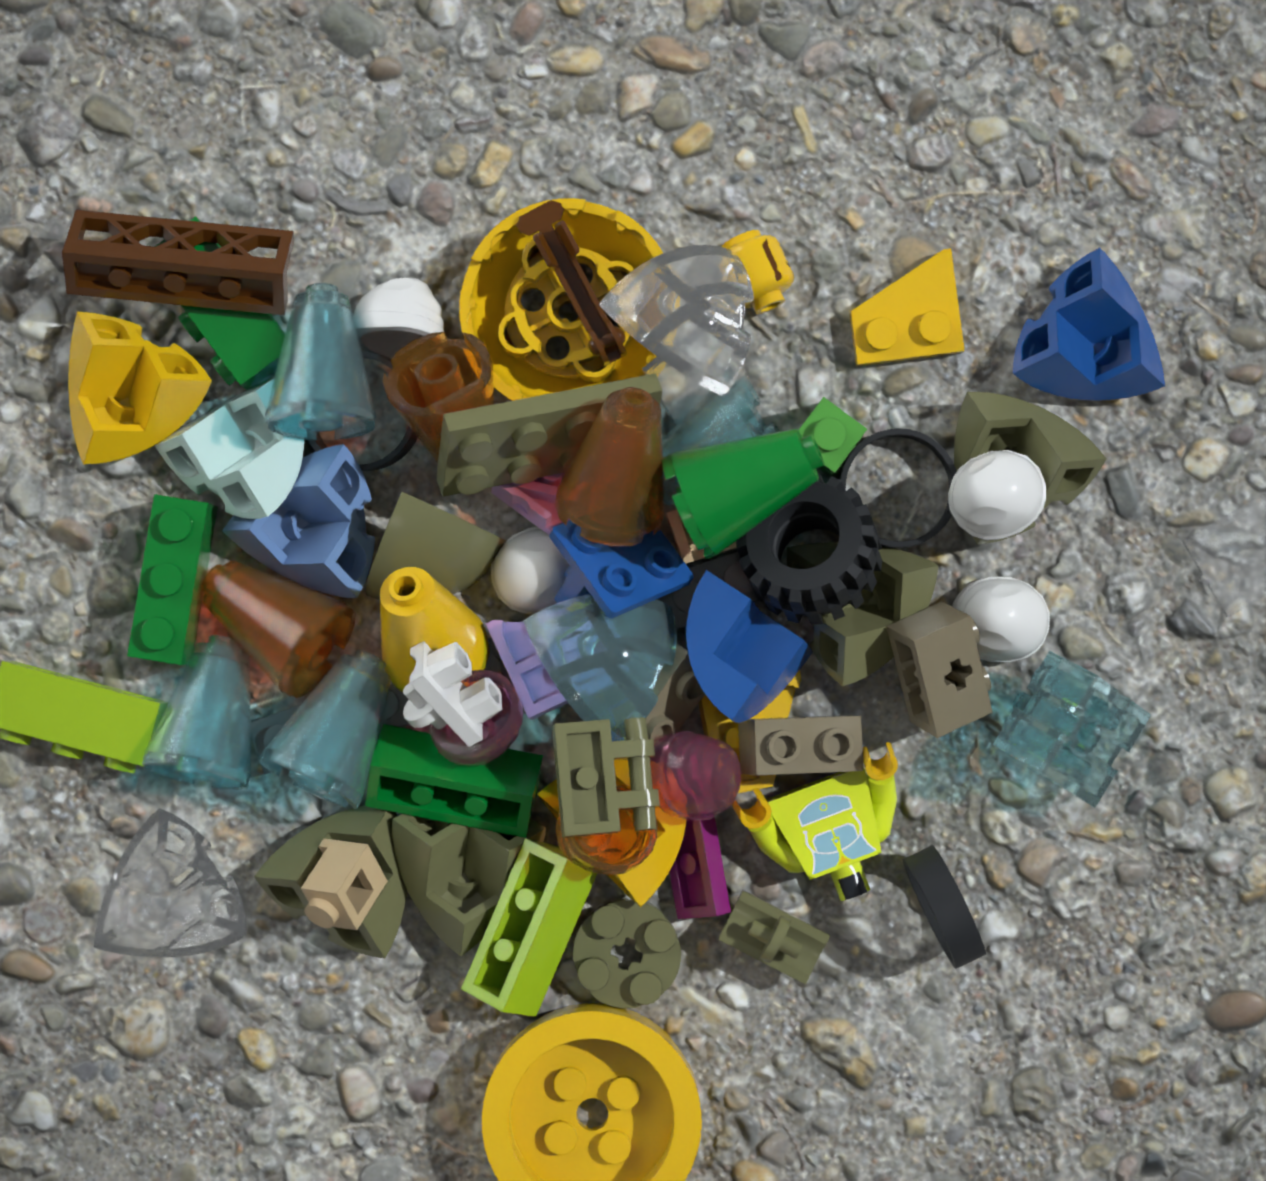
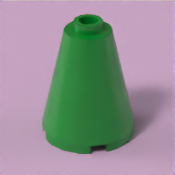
(739, 484)

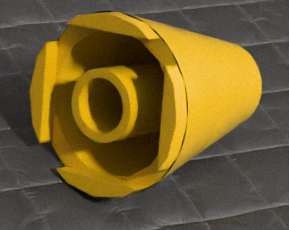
(419, 610)

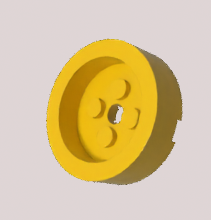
(584, 1055)

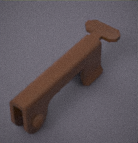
(560, 252)

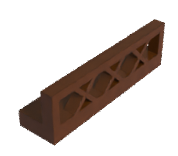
(175, 269)

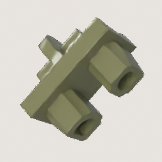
(773, 936)

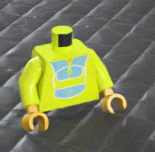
(828, 823)

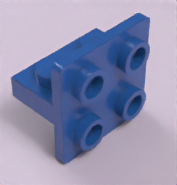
(618, 575)

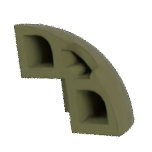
(1008, 423)
(433, 541)
(860, 640)
(292, 863)
(456, 873)

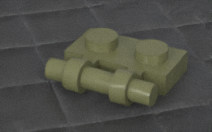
(588, 780)

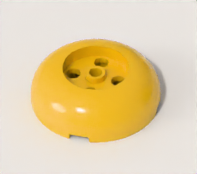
(517, 338)

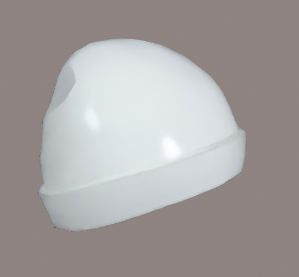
(396, 315)
(997, 494)
(528, 571)
(1008, 617)

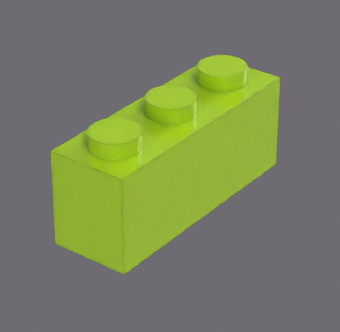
(76, 715)
(528, 930)

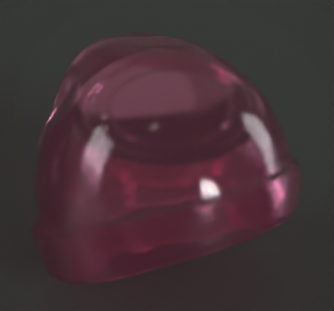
(498, 731)
(695, 775)

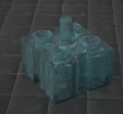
(1071, 728)

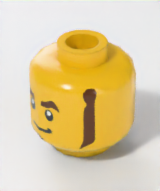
(766, 268)

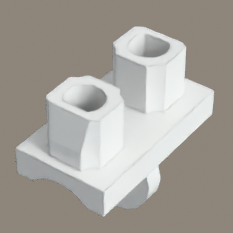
(442, 699)

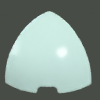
(236, 455)

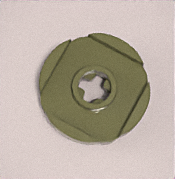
(643, 980)

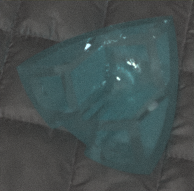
(603, 662)

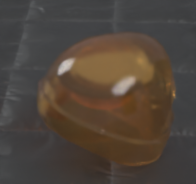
(609, 852)

